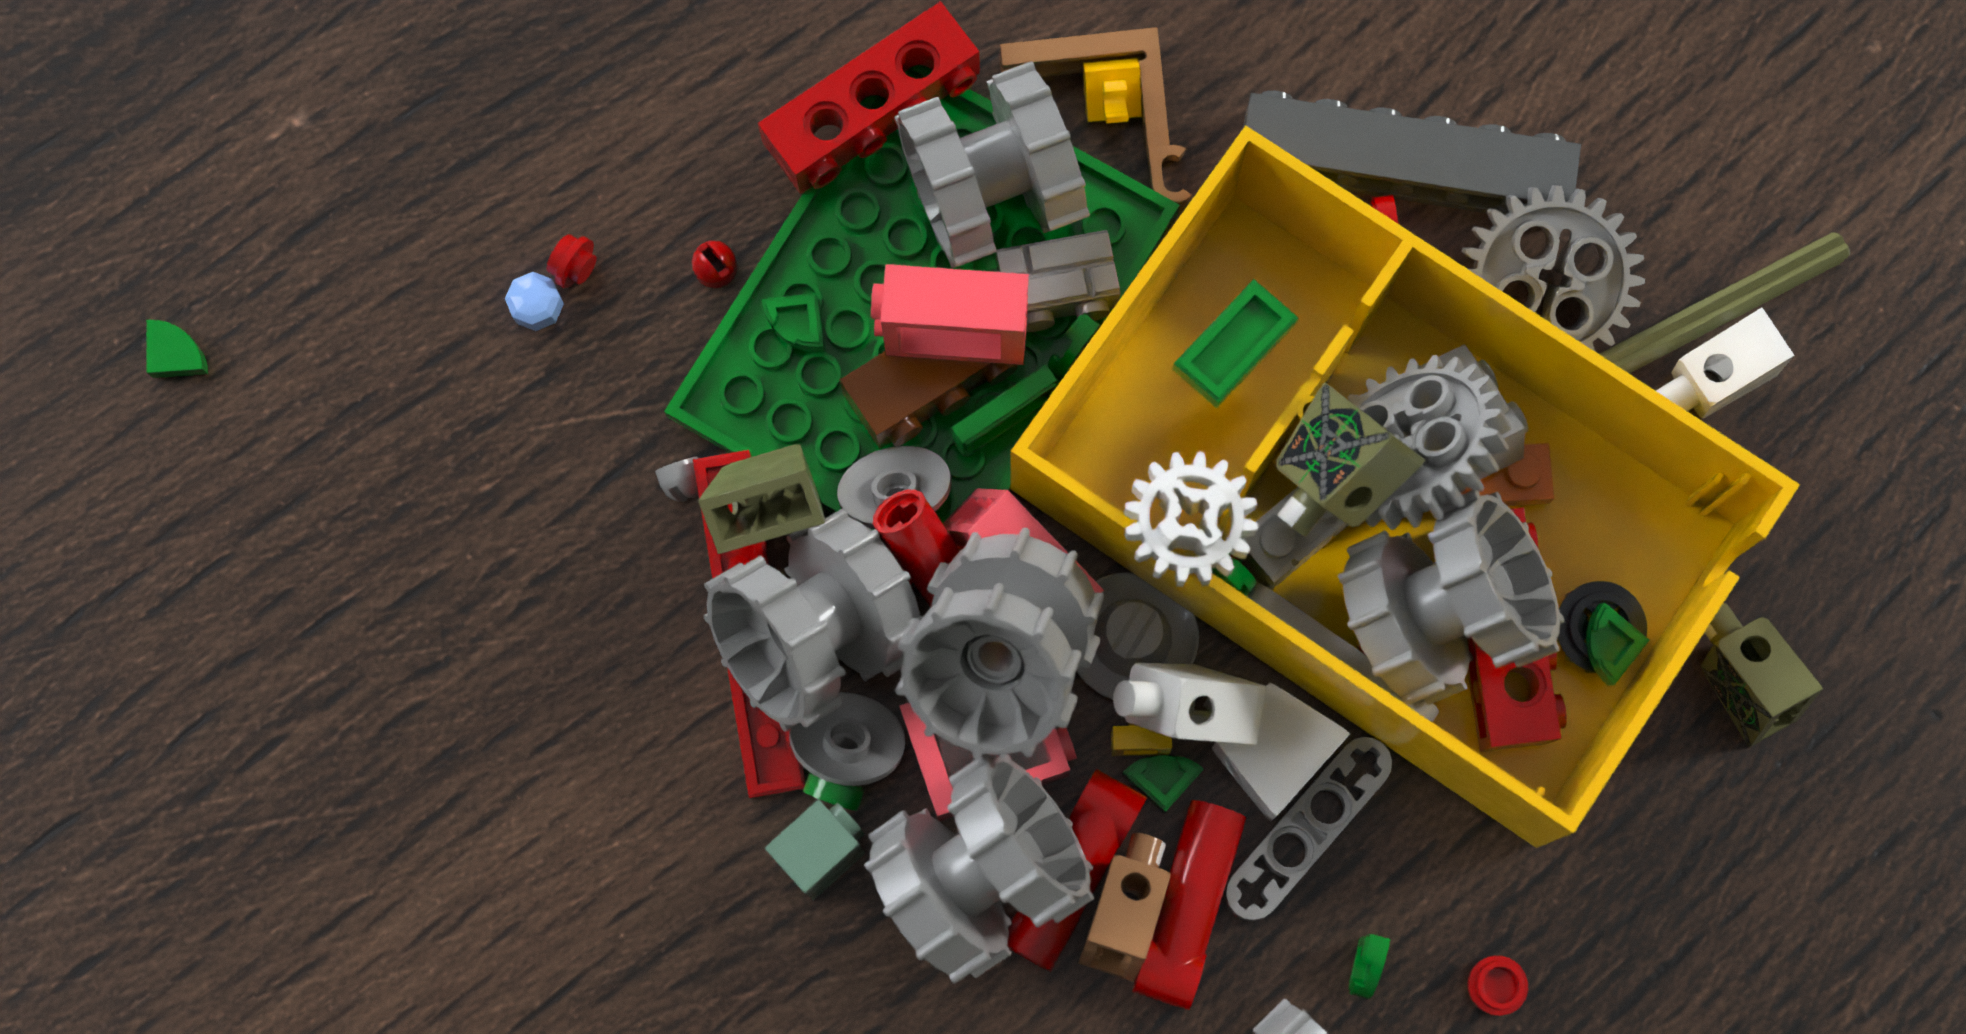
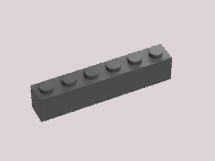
(1414, 157)

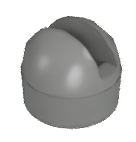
(678, 480)

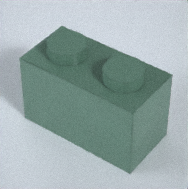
(818, 847)

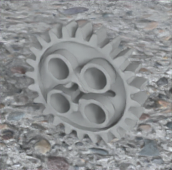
(1599, 292)
(1449, 420)

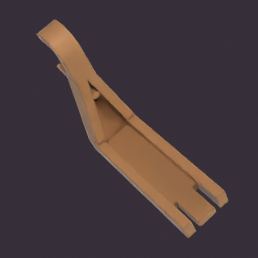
(1067, 56)

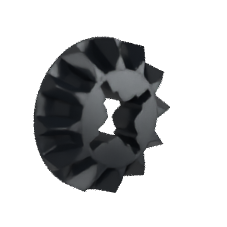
(1584, 601)

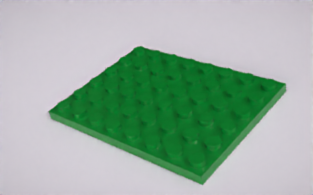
(767, 395)

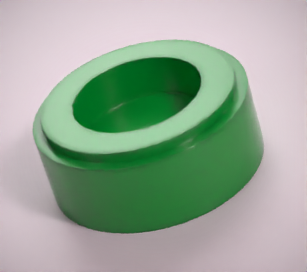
(846, 795)

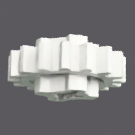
(1211, 503)

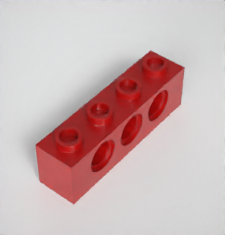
(927, 40)
(1499, 718)

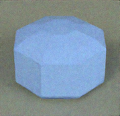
(534, 301)

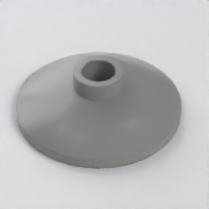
(888, 472)
(851, 744)

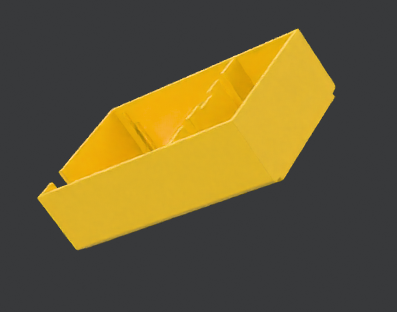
(1636, 479)

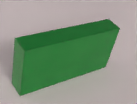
(1235, 343)
(1003, 411)

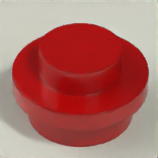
(571, 260)
(1497, 985)

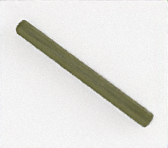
(1728, 303)

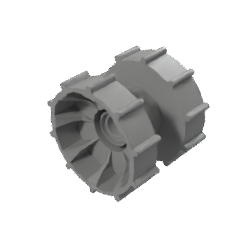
(1018, 155)
(1421, 612)
(787, 633)
(1000, 644)
(950, 885)

